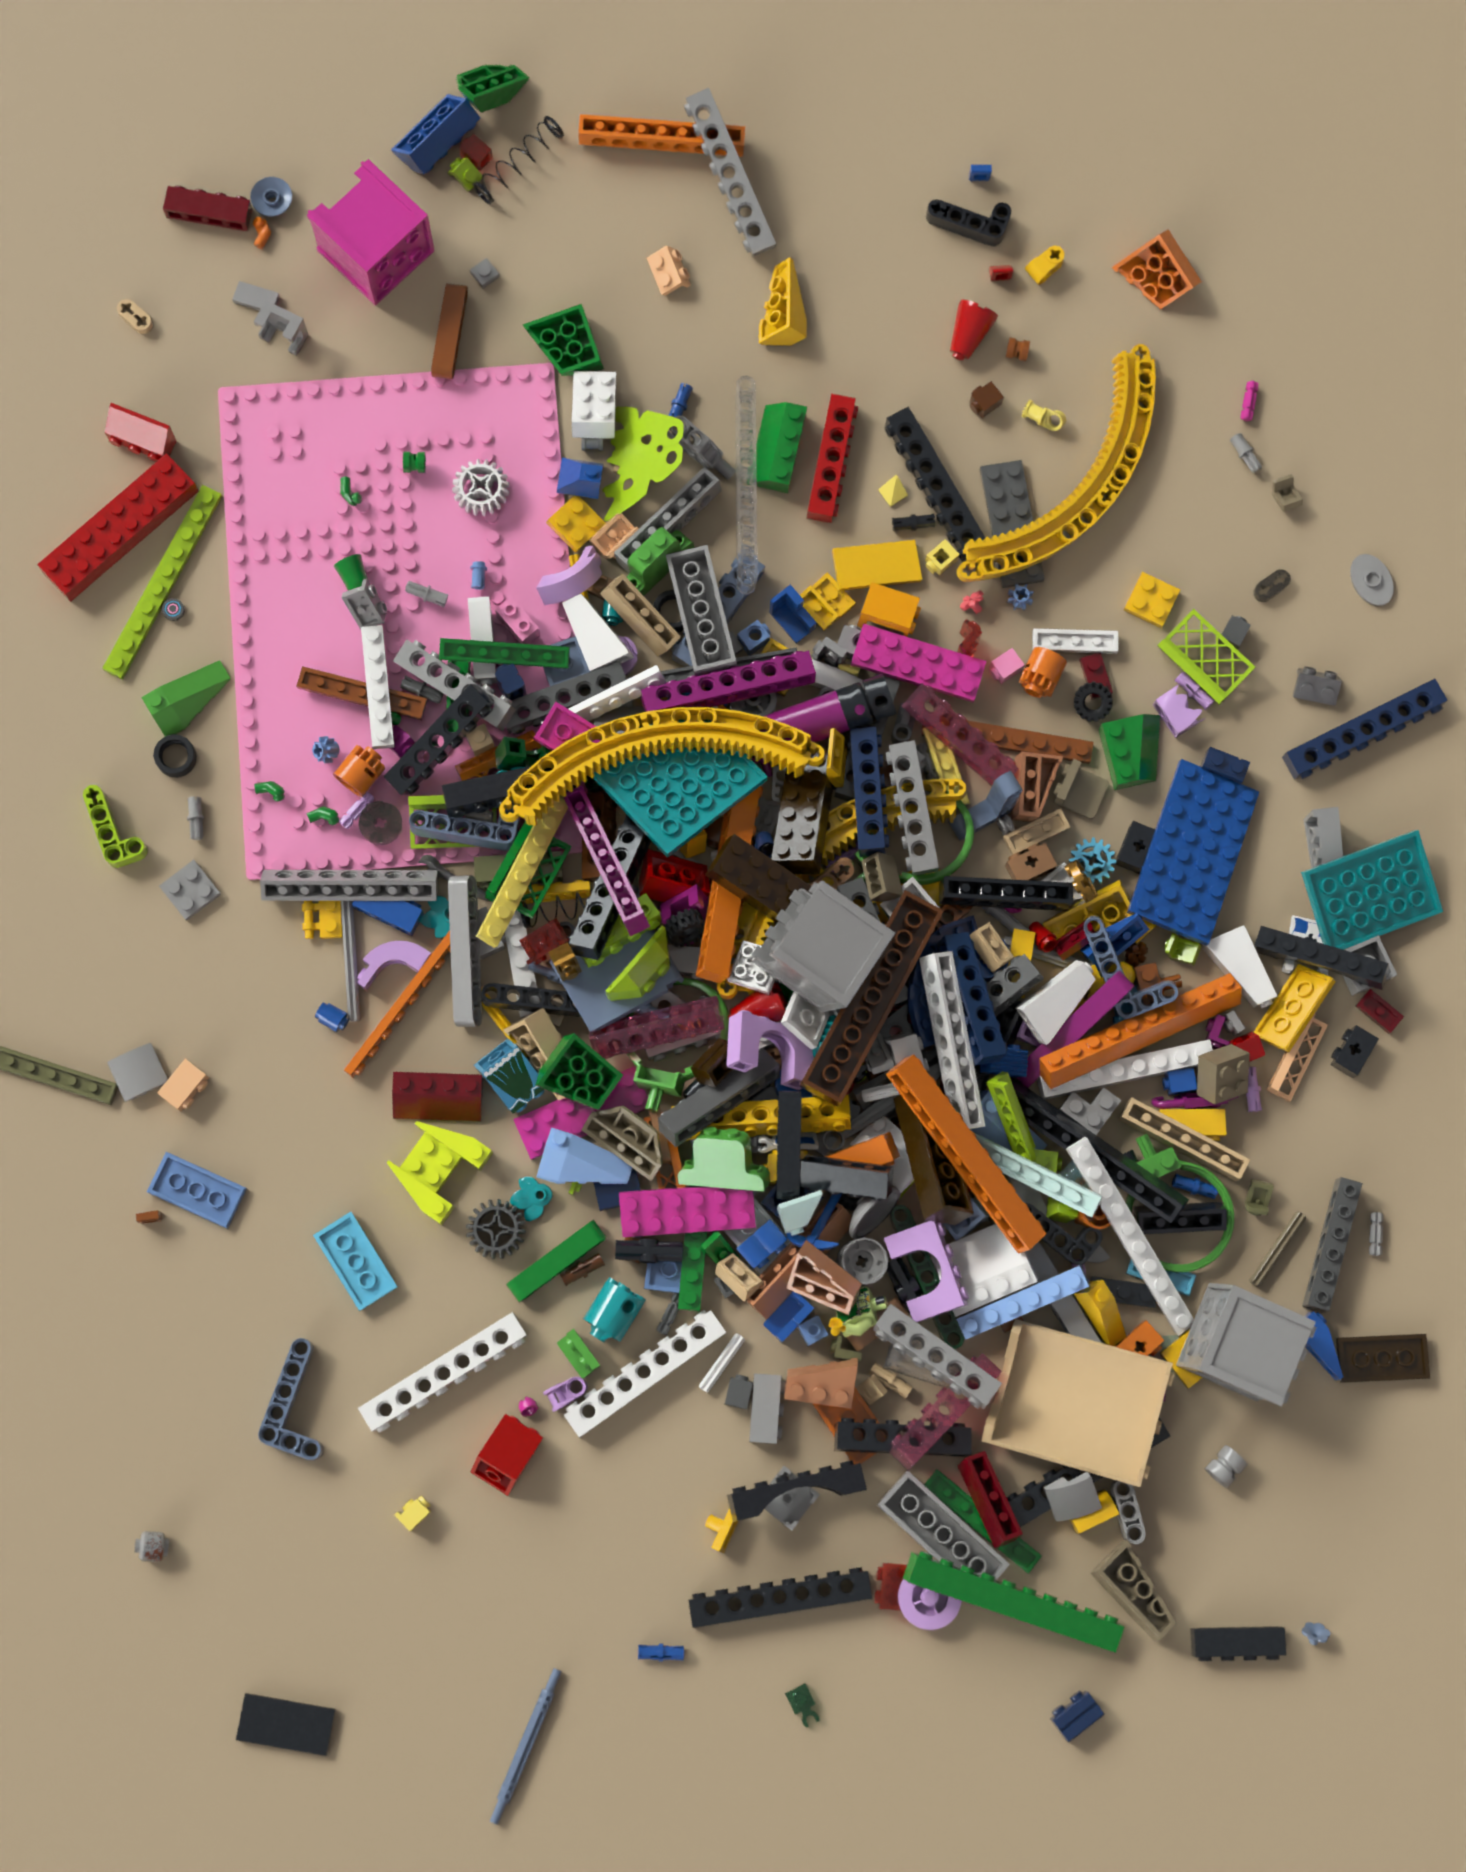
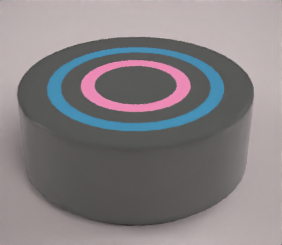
(173, 609)

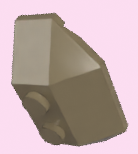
(627, 1138)

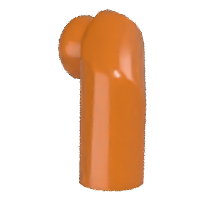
(263, 232)

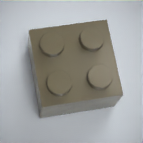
(1223, 1074)

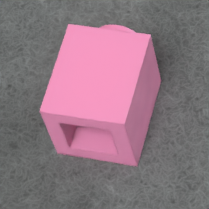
(1006, 666)

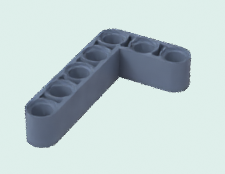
(998, 803)
(473, 826)
(1110, 955)
(287, 1403)

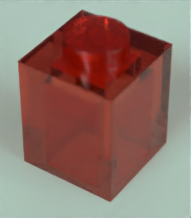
(476, 151)

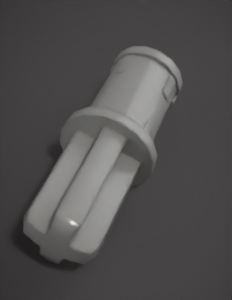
(1245, 452)
(427, 594)
(195, 818)

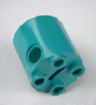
(613, 1311)

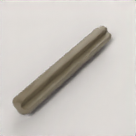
(1277, 1249)

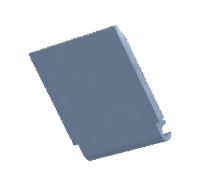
(589, 987)

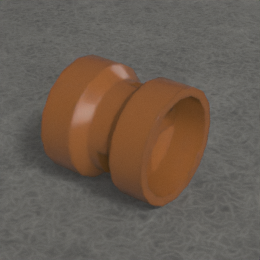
(1017, 349)

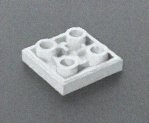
(747, 973)

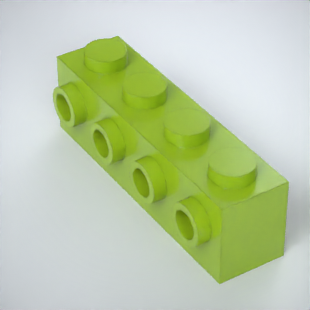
(619, 934)

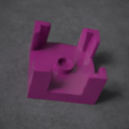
(688, 899)

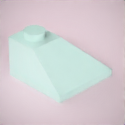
(798, 1212)

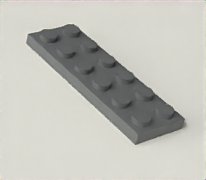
(1009, 509)

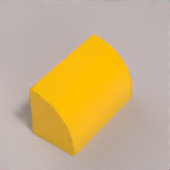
(1106, 1512)

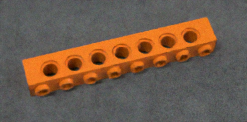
(650, 134)

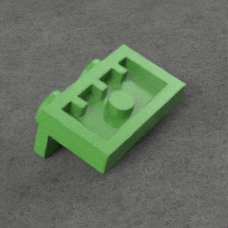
(578, 1354)

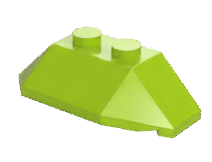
(643, 970)

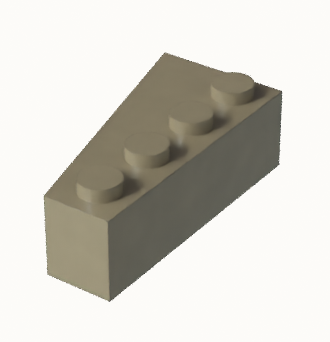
(1129, 1585)

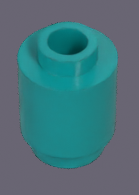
(610, 615)

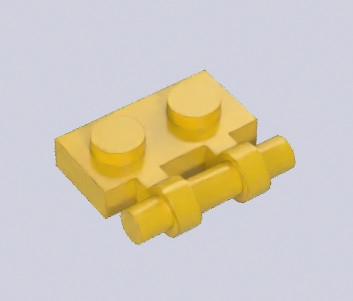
(329, 919)

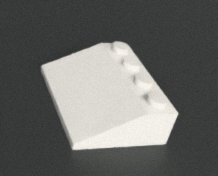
(989, 1267)

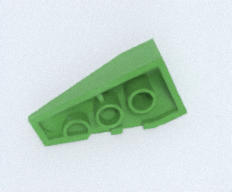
(182, 699)

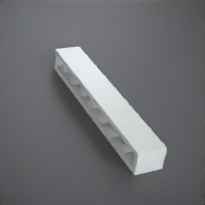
(1130, 1069)

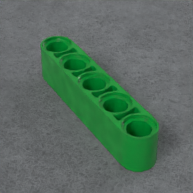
(556, 1261)

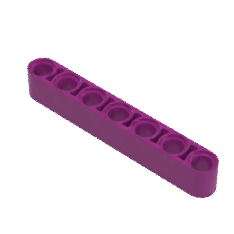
(1080, 1022)

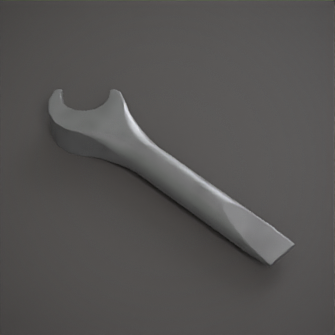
(434, 864)

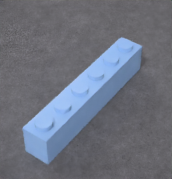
(1023, 1302)

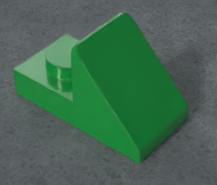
(717, 1248)

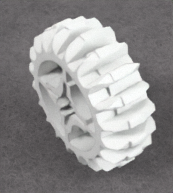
(491, 476)

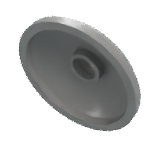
(871, 1214)

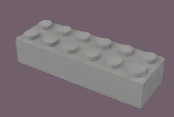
(701, 610)
(938, 1528)

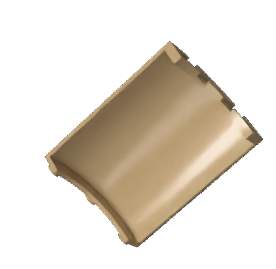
(1078, 1403)

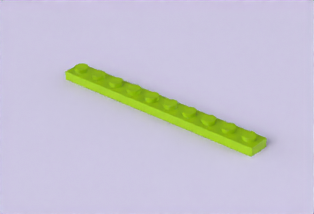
(162, 582)

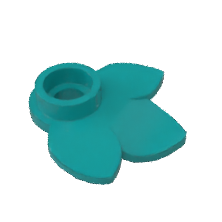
(437, 917)
(528, 1198)

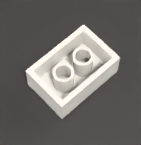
(593, 404)

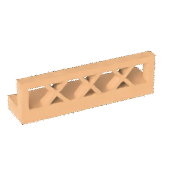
(1287, 1059)

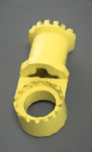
(1043, 415)

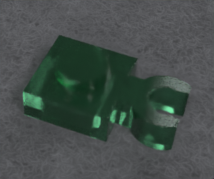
(801, 1701)

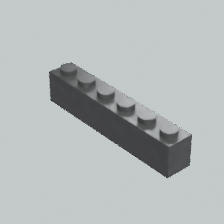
(711, 1103)

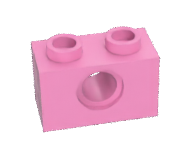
(517, 621)

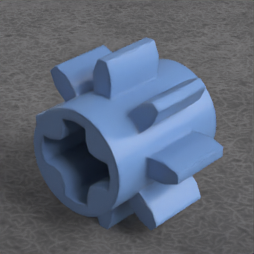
(1020, 591)
(325, 749)

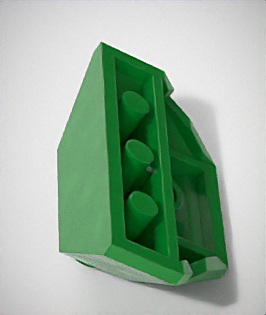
(491, 85)

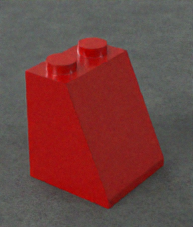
(506, 1454)

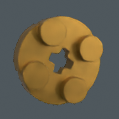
(1081, 882)

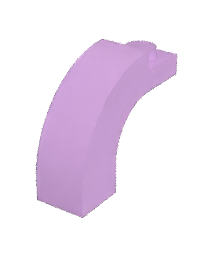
(572, 581)
(391, 953)

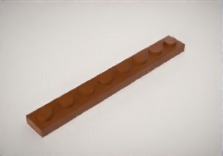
(1033, 742)

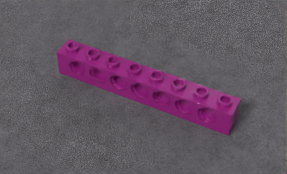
(740, 688)
(606, 861)

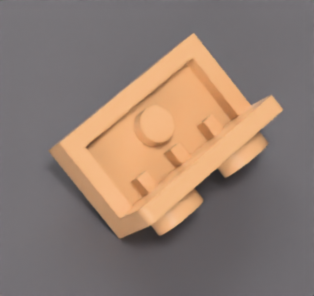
(668, 270)
(613, 535)

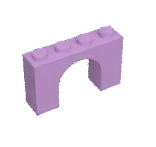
(743, 1047)
(949, 1292)

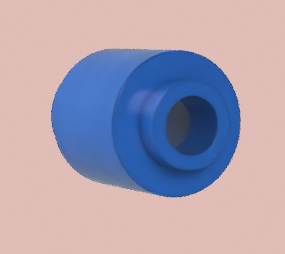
(332, 1017)

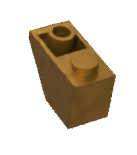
(565, 962)

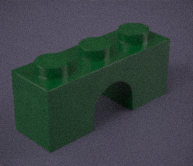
(513, 753)

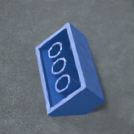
(436, 133)

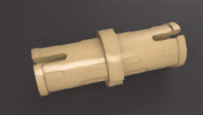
(890, 1380)

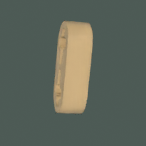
(132, 319)

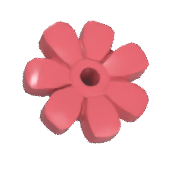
(972, 602)

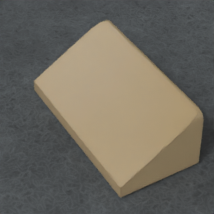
(991, 947)
(738, 1276)

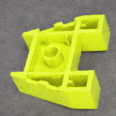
(433, 1163)

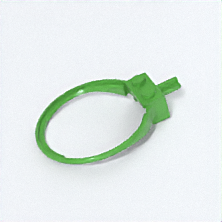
(925, 879)
(667, 1082)
(1166, 1162)

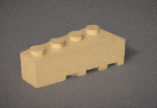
(536, 1037)

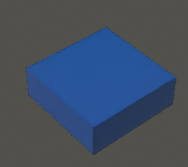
(980, 172)

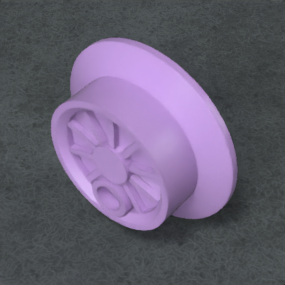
(925, 1607)

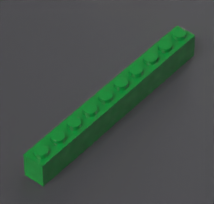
(1012, 1601)

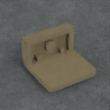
(1080, 790)

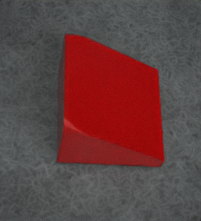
(1001, 272)

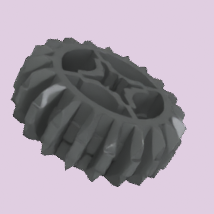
(494, 1242)

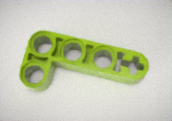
(109, 825)

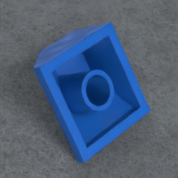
(580, 478)

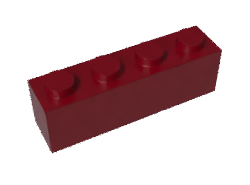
(207, 208)
(989, 1499)

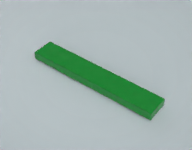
(504, 653)
(964, 1507)

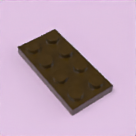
(1383, 1358)

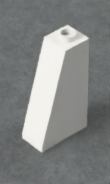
(482, 630)
(595, 637)
(1236, 955)
(1054, 1002)

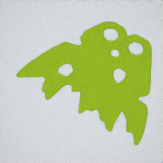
(640, 460)

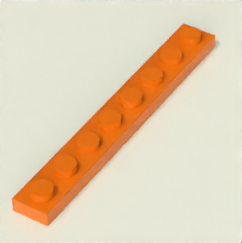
(396, 1012)

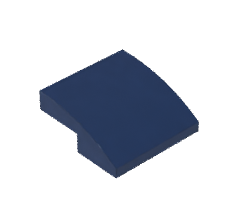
(608, 1194)

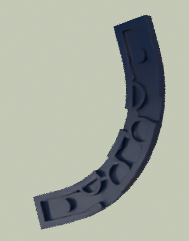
(916, 993)

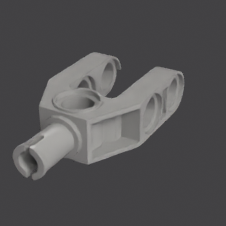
(703, 449)

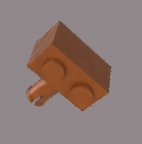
(1147, 976)

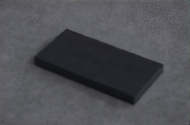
(285, 1724)

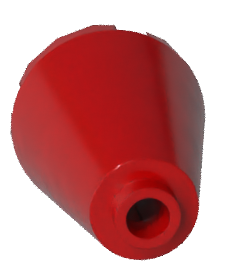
(970, 328)
(763, 1004)

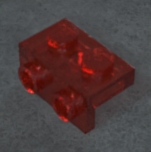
(972, 633)
(543, 940)
(890, 1578)

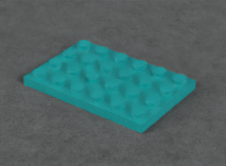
(1372, 891)

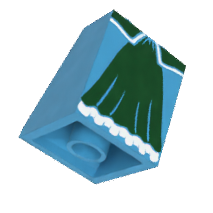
(510, 1076)

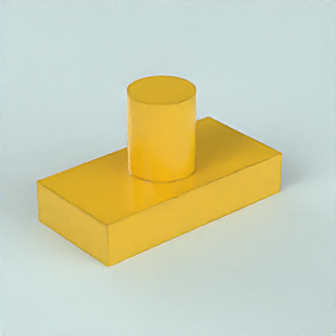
(724, 1528)

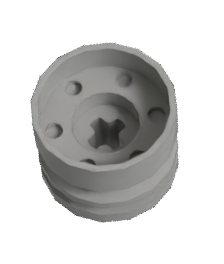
(873, 1254)

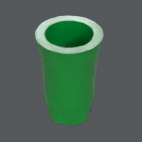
(351, 571)

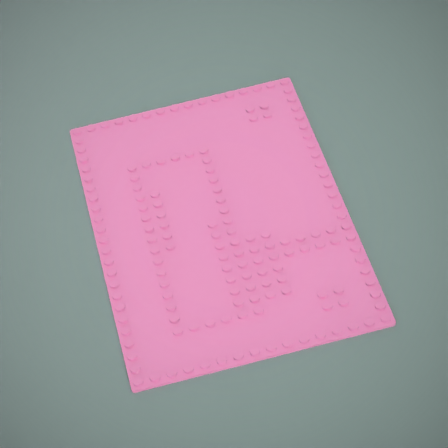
(291, 525)

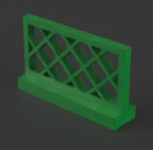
(508, 861)

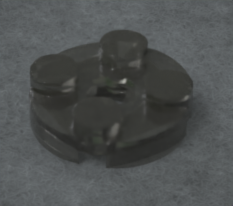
(369, 818)

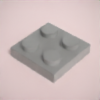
(190, 890)

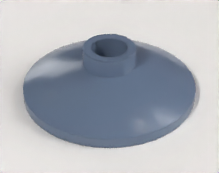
(271, 188)

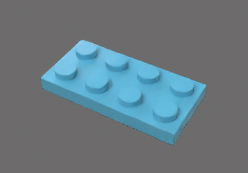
(355, 1261)

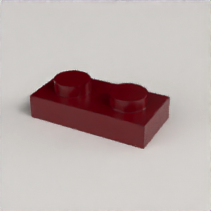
(1095, 671)
(1073, 940)
(1379, 1011)

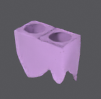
(1175, 712)

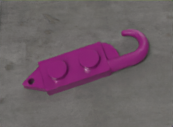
(1187, 1100)

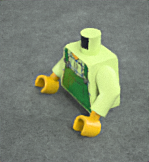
(860, 1317)

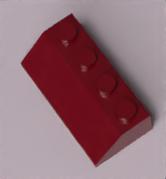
(437, 1096)

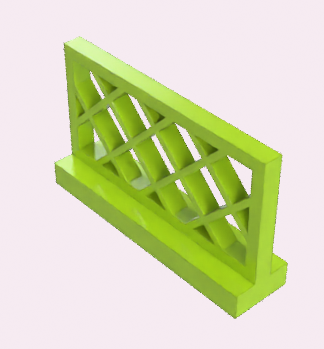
(1192, 669)
(434, 802)

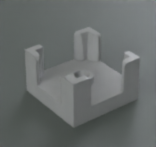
(274, 317)
(793, 1503)

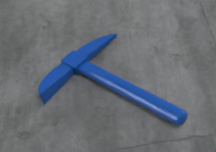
(799, 1240)

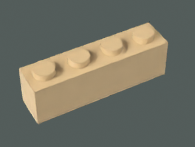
(640, 615)

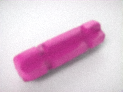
(1249, 401)

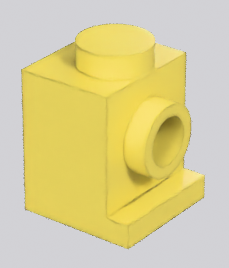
(942, 551)
(413, 1512)

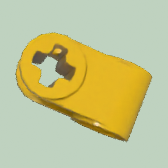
(1043, 266)

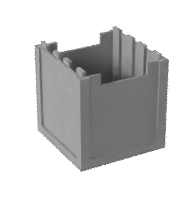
(822, 946)
(1246, 1343)

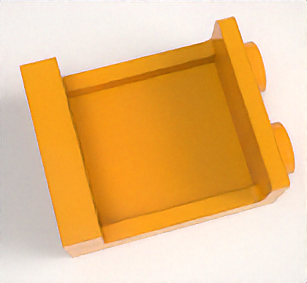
(890, 609)

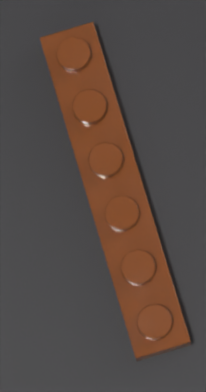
(356, 692)

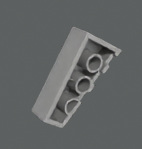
(1323, 835)

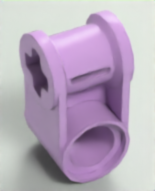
(564, 1393)

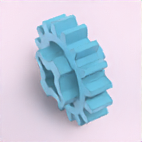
(1102, 865)

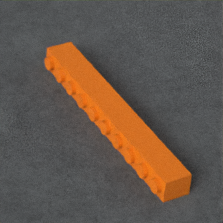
(723, 906)
(1140, 1031)
(966, 1153)

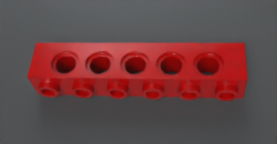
(838, 407)

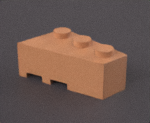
(1035, 777)
(823, 1280)
(823, 1384)

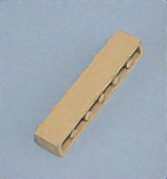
(1184, 1139)

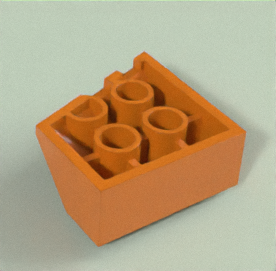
(1159, 270)

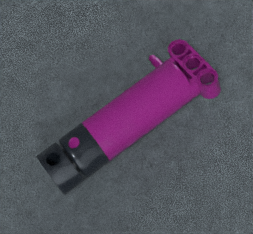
(839, 709)

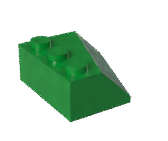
(566, 340)
(1131, 749)
(578, 1073)

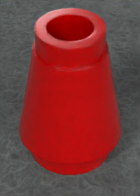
(1044, 938)

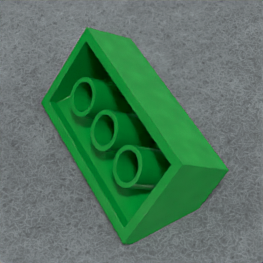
(778, 445)

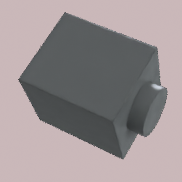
(1235, 631)
(738, 1392)

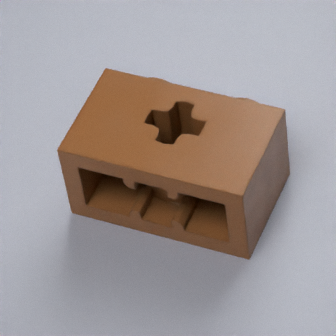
(1039, 854)

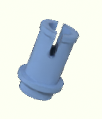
(478, 575)

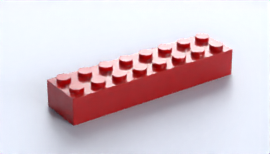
(118, 527)

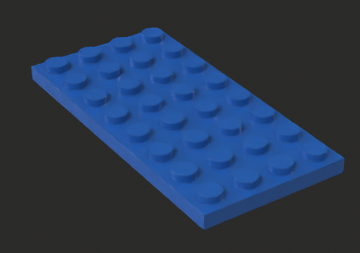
(1193, 852)

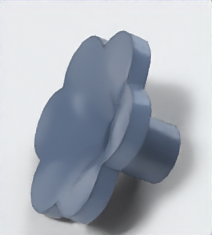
(1316, 1633)

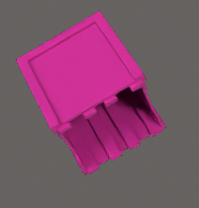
(373, 234)

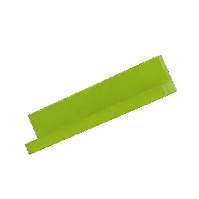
(1011, 1115)

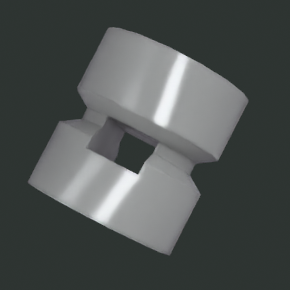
(1226, 1466)

